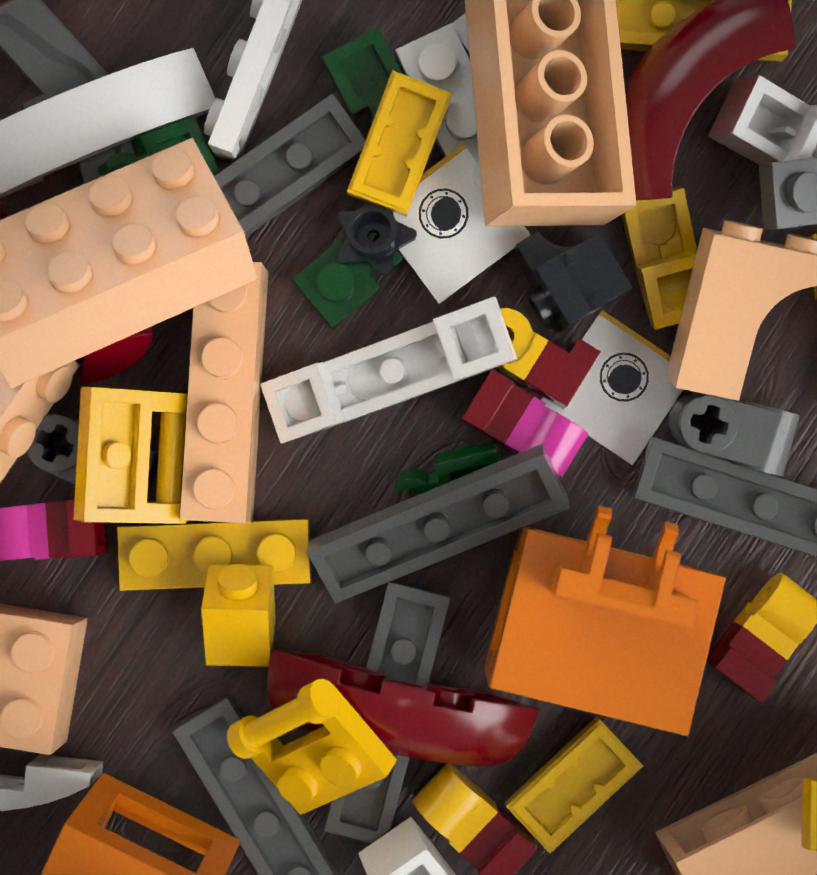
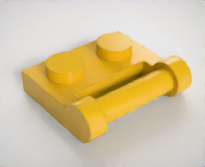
(116, 456)
(322, 763)

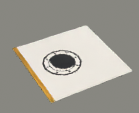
(451, 227)
(623, 391)

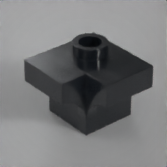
(569, 280)

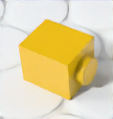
(238, 615)

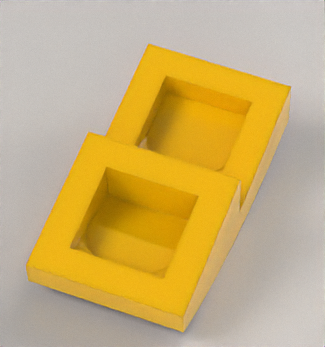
(662, 254)

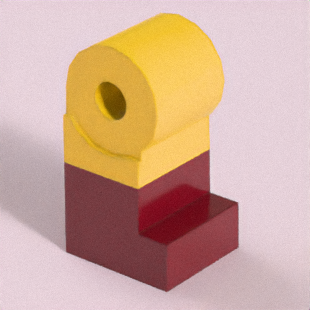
(543, 364)
(765, 636)
(474, 823)

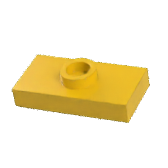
(399, 143)
(573, 784)

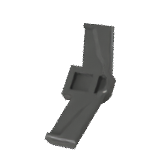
(50, 61)

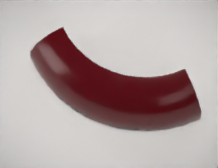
(685, 69)
(410, 718)

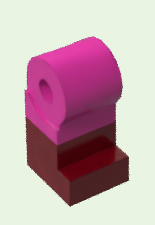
(523, 421)
(48, 532)

